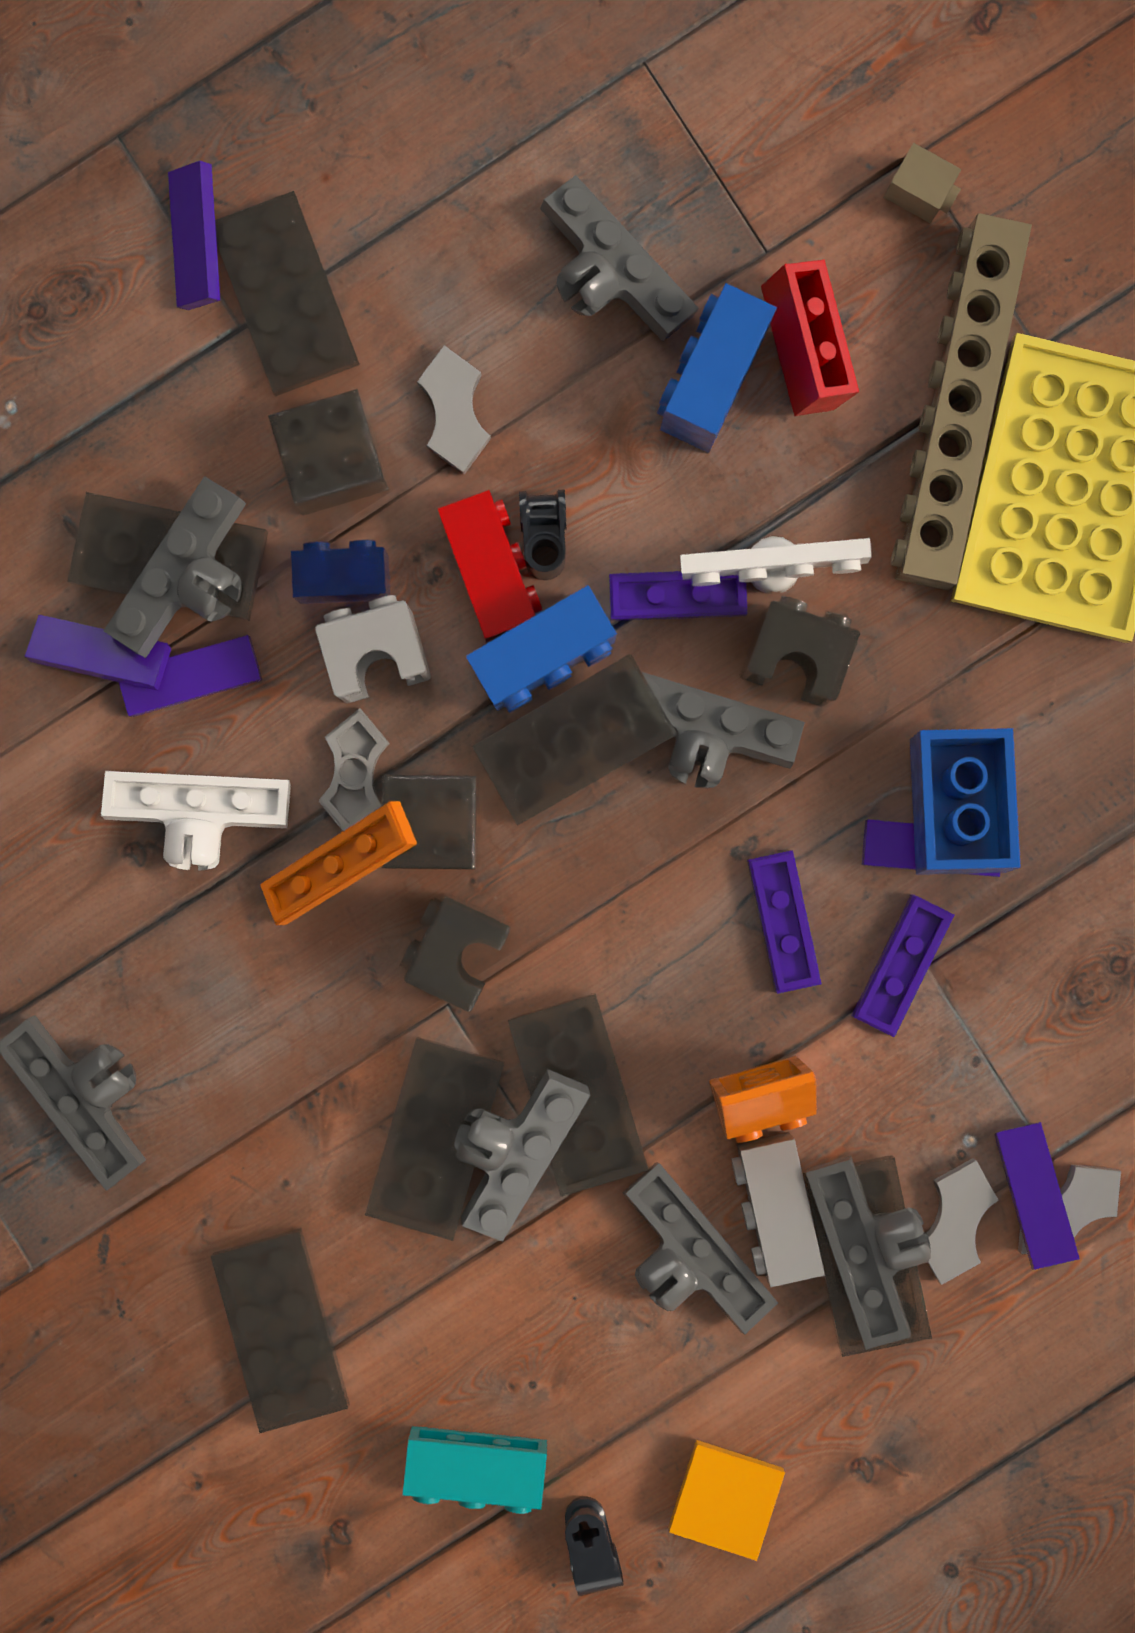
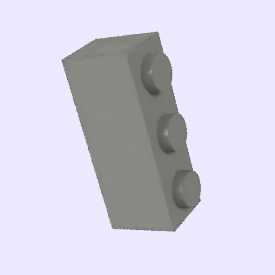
(778, 1210)

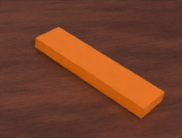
(338, 863)

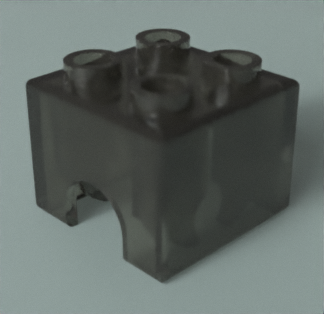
(328, 452)
(814, 642)
(441, 819)
(437, 959)

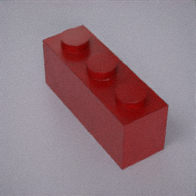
(810, 338)
(489, 563)

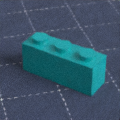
(475, 1469)

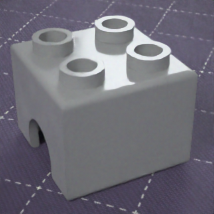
(359, 639)

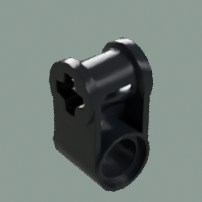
(543, 525)
(591, 1551)

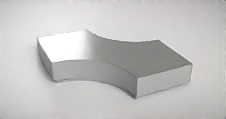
(451, 387)
(355, 750)
(1087, 1196)
(962, 1202)

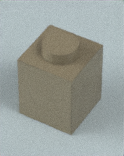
(924, 184)

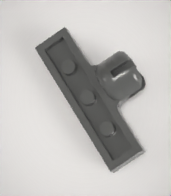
(612, 263)
(182, 571)
(715, 726)
(77, 1097)
(516, 1151)
(868, 1249)
(692, 1254)

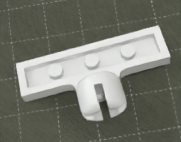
(775, 562)
(195, 809)

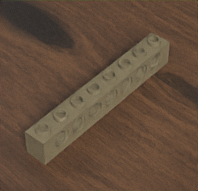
(1003, 246)

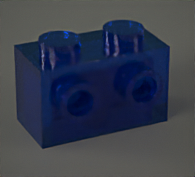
(340, 574)

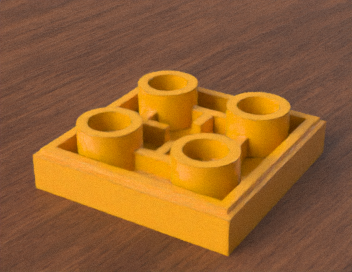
(726, 1500)

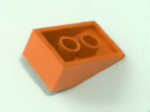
(765, 1097)

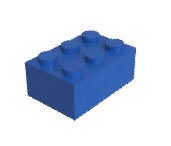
(714, 366)
(543, 650)
(964, 801)

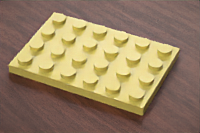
(1057, 494)

